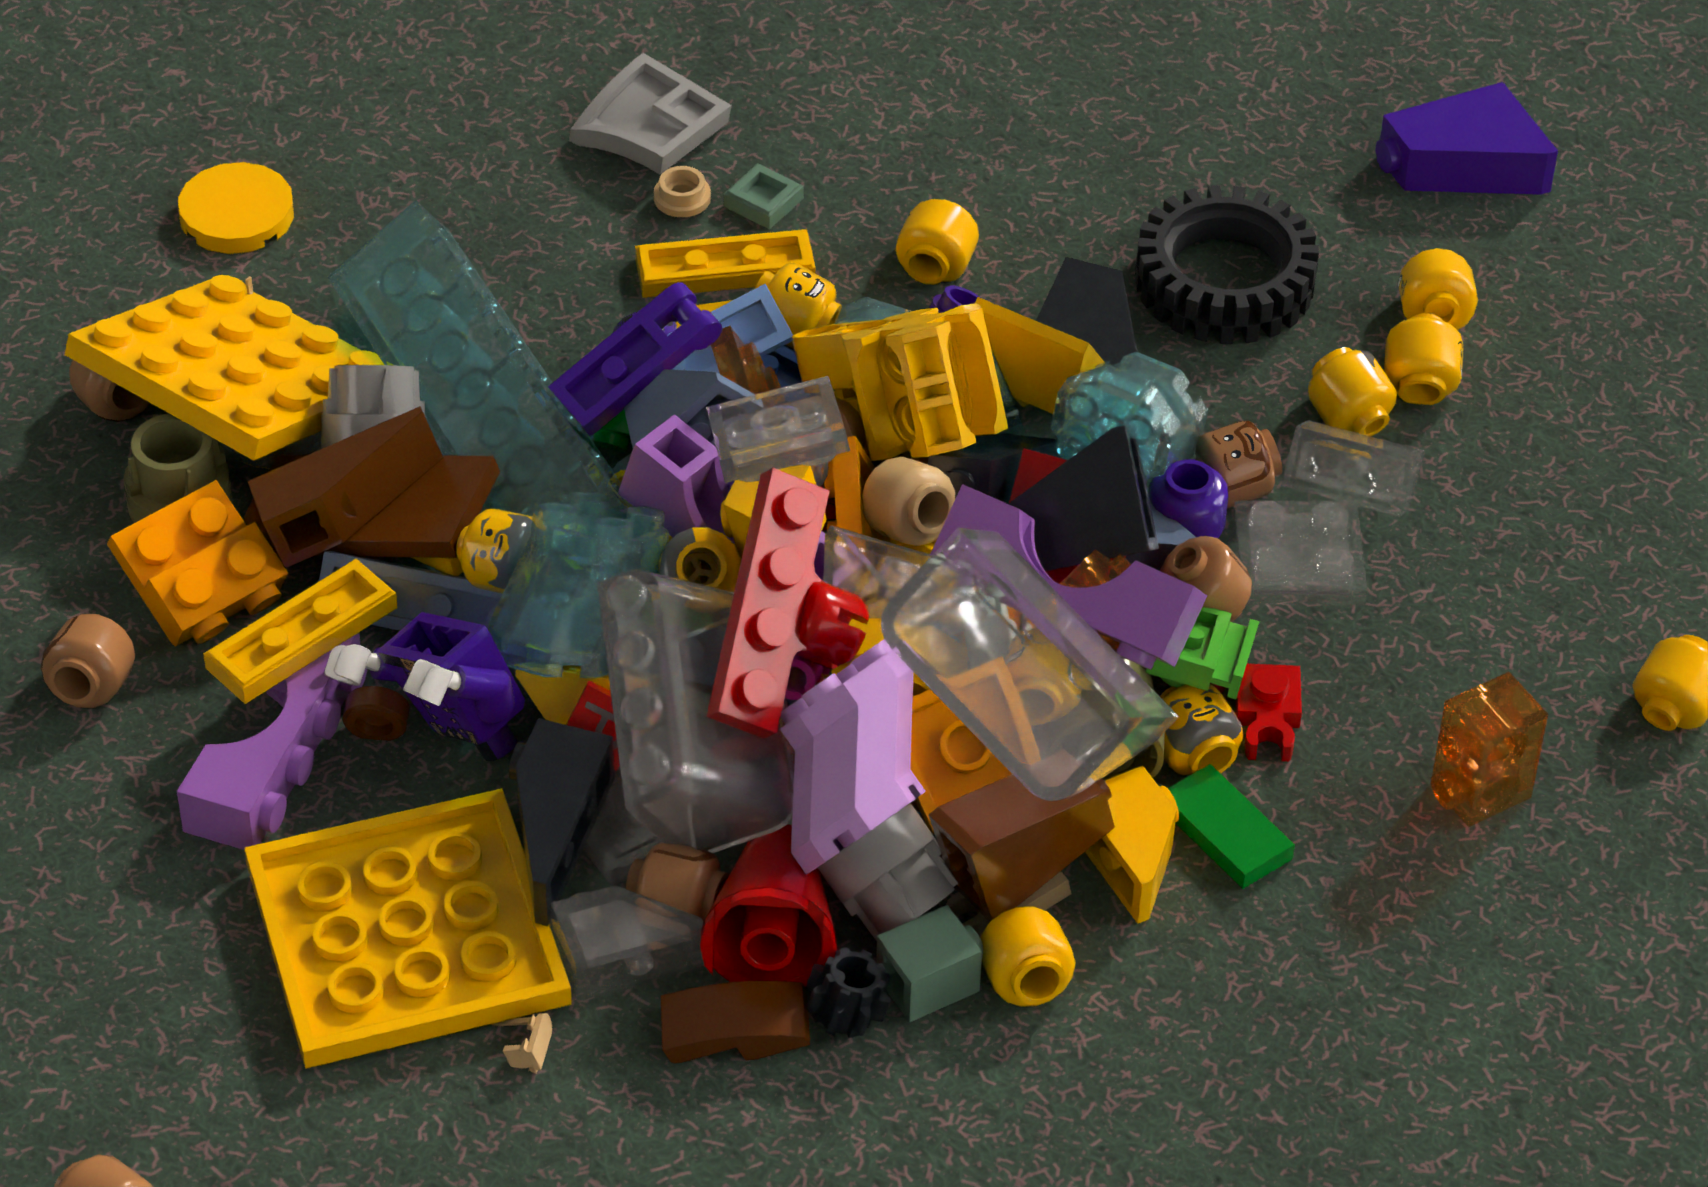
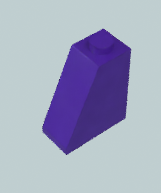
(1467, 145)

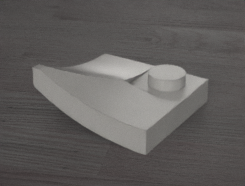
(650, 115)

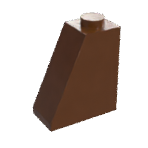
(1011, 843)

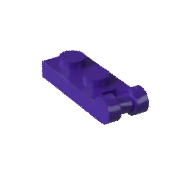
(634, 356)

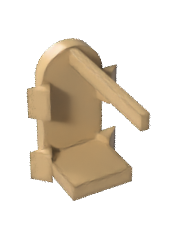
(531, 1052)

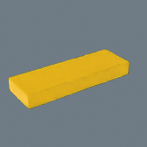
(720, 261)
(300, 631)

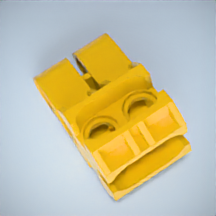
(913, 377)

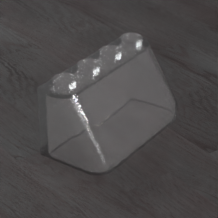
(1021, 666)
(678, 768)

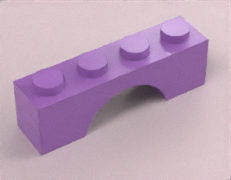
(684, 479)
(1138, 608)
(243, 786)

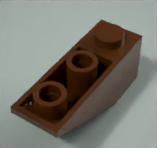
(342, 486)

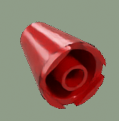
(768, 917)

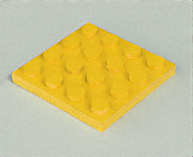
(222, 363)
(405, 928)

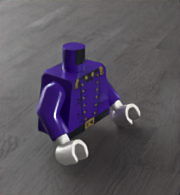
(448, 674)

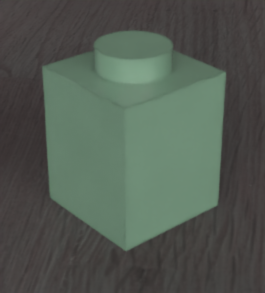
(930, 962)

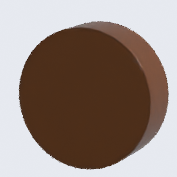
(376, 713)

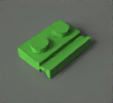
(1212, 654)

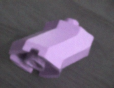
(850, 754)

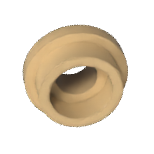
(682, 192)

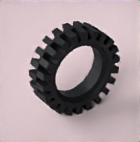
(1226, 309)

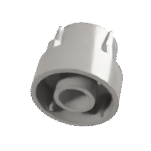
(366, 397)
(890, 873)

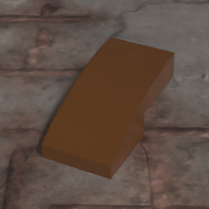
(748, 1015)

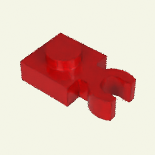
(1270, 706)

